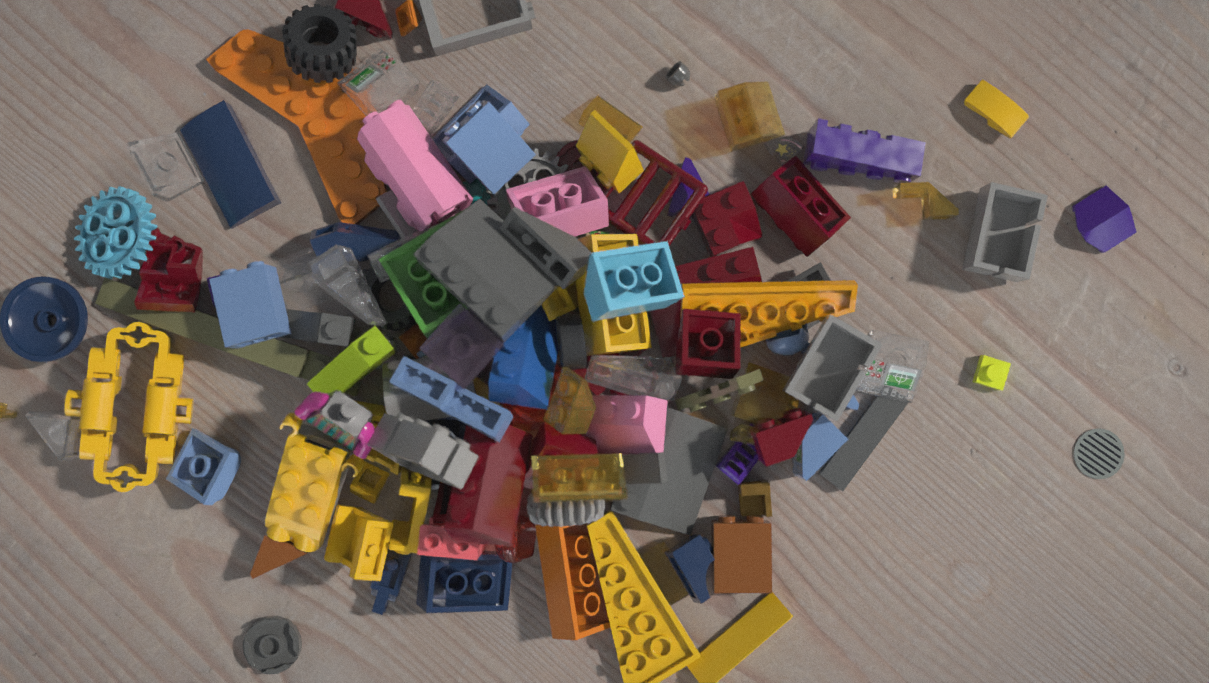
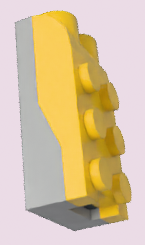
(306, 489)

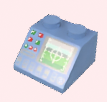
(817, 446)

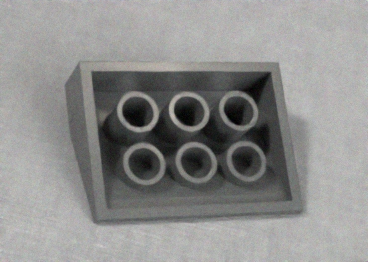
(486, 270)
(690, 458)

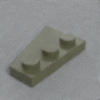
(720, 392)

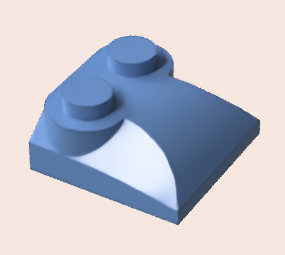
(204, 468)

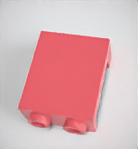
(437, 542)

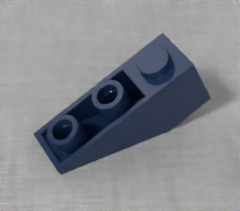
(360, 238)

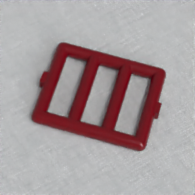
(678, 176)

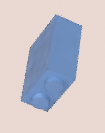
(488, 146)
(250, 305)

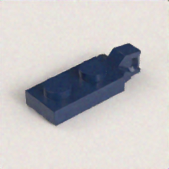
(391, 580)

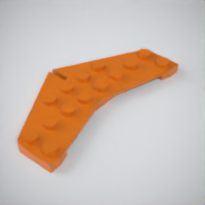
(320, 110)

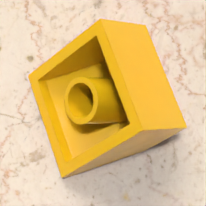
(608, 153)

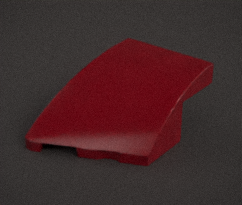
(170, 275)

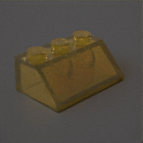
(578, 478)

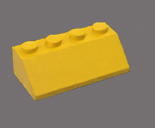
(616, 333)

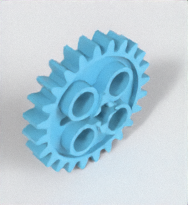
(115, 232)

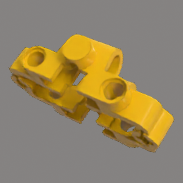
(159, 412)

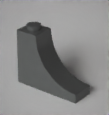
(320, 327)

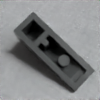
(550, 248)

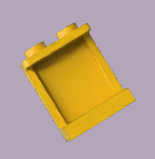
(405, 534)
(359, 542)

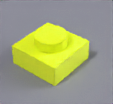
(991, 372)

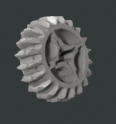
(564, 513)

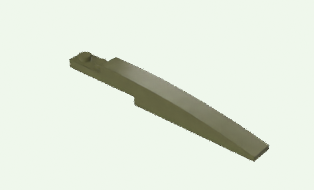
(206, 330)

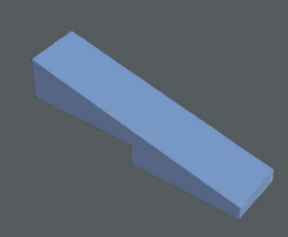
(451, 399)

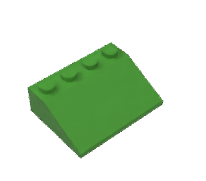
(421, 292)

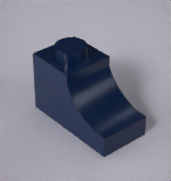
(690, 562)

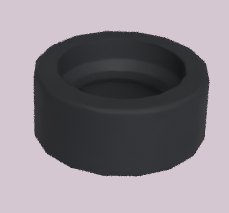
(571, 341)

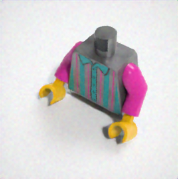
(338, 418)

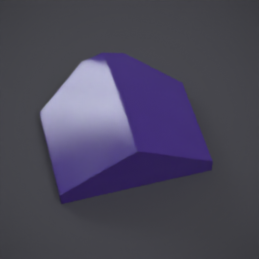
(1104, 219)

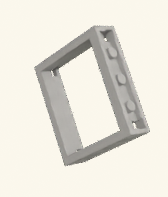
(475, 37)

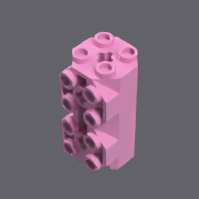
(412, 166)

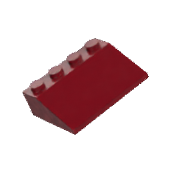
(724, 268)

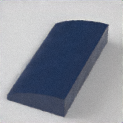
(229, 164)

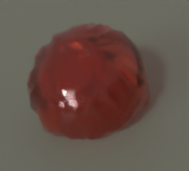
(523, 542)

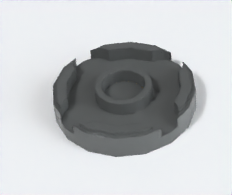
(272, 644)

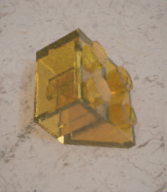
(748, 114)

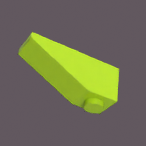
(353, 363)

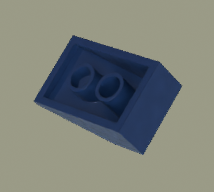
(463, 584)

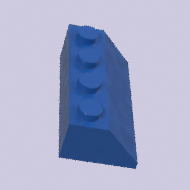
(526, 364)

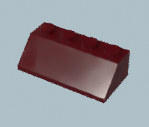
(491, 497)

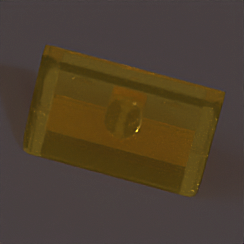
(622, 123)

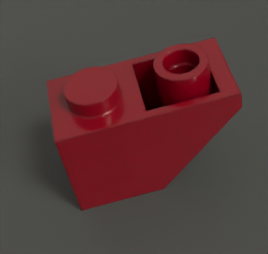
(367, 14)
(781, 437)

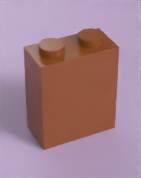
(741, 554)

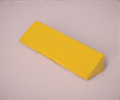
(740, 639)

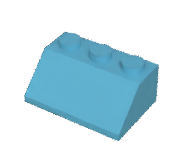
(631, 281)

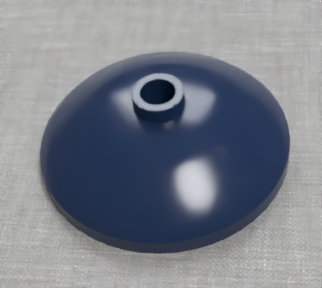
(28, 316)

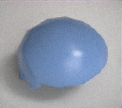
(789, 341)

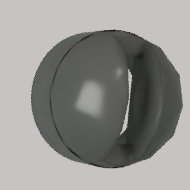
(677, 74)

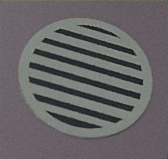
(1099, 453)

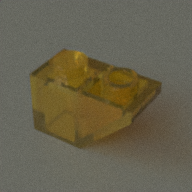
(571, 404)

